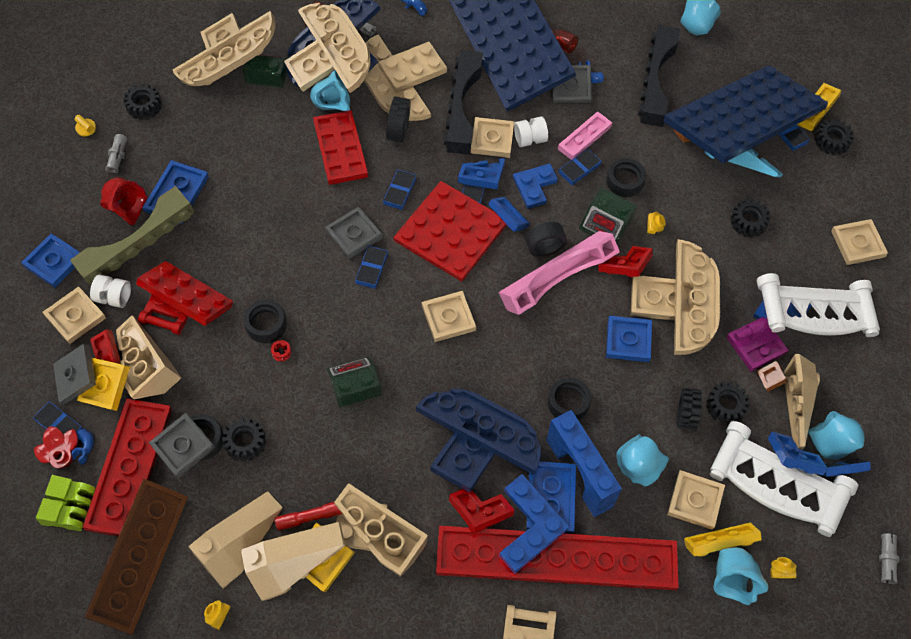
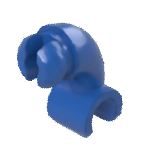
(417, 4)
(595, 77)
(88, 442)

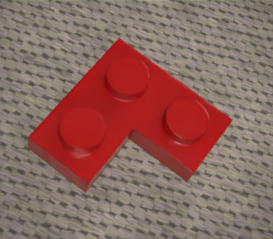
(629, 265)
(478, 513)

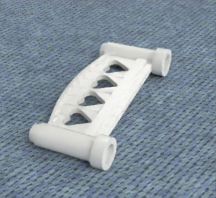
(857, 299)
(831, 496)

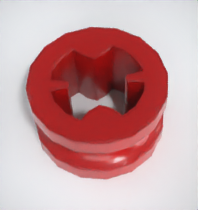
(285, 345)

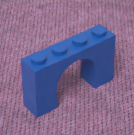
(569, 437)

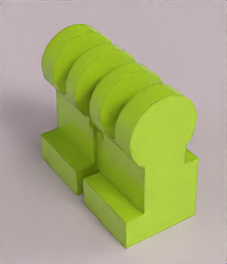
(56, 509)

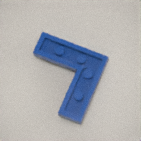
(546, 525)

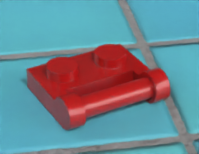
(158, 306)

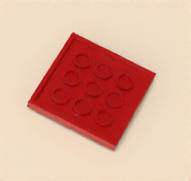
(450, 231)

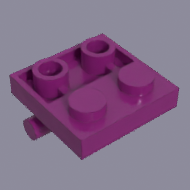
(757, 344)

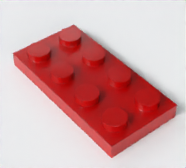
(340, 147)
(184, 293)

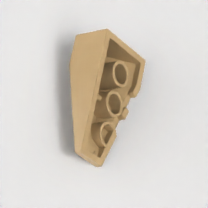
(149, 367)
(800, 395)
(385, 533)
(222, 545)
(284, 560)

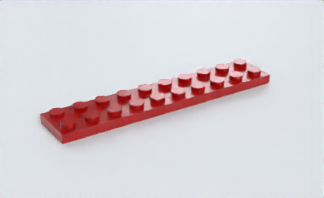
(567, 560)

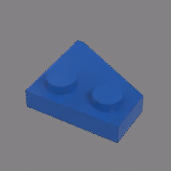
(482, 174)

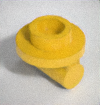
(84, 127)
(655, 223)
(783, 568)
(216, 613)

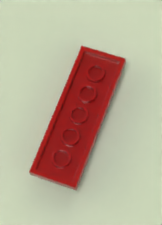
(126, 465)

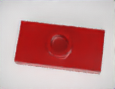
(105, 347)

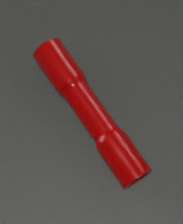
(296, 518)

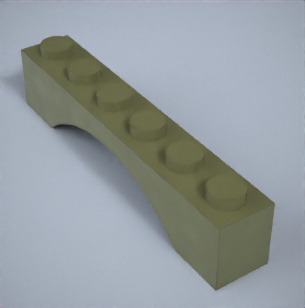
(169, 211)

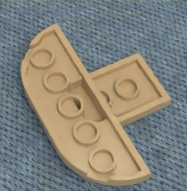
(336, 48)
(226, 49)
(400, 72)
(688, 300)

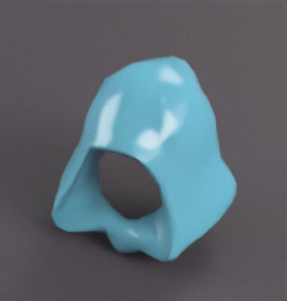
(700, 16)
(330, 90)
(837, 436)
(641, 460)
(733, 571)

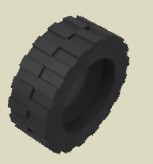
(398, 119)

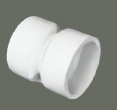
(531, 131)
(110, 291)

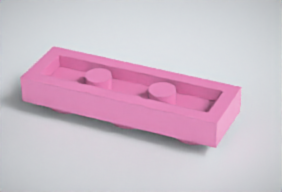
(584, 135)

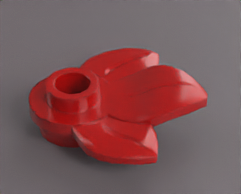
(54, 444)

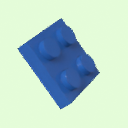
(51, 260)
(629, 339)

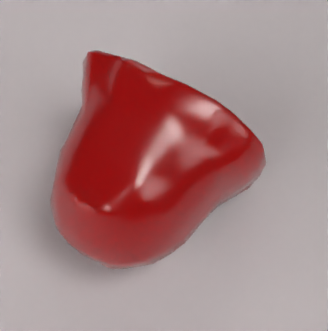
(133, 198)

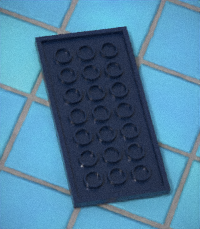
(516, 47)
(745, 113)

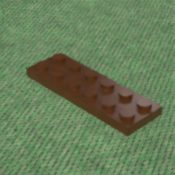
(136, 557)

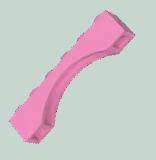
(530, 288)

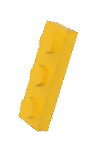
(828, 94)
(722, 539)

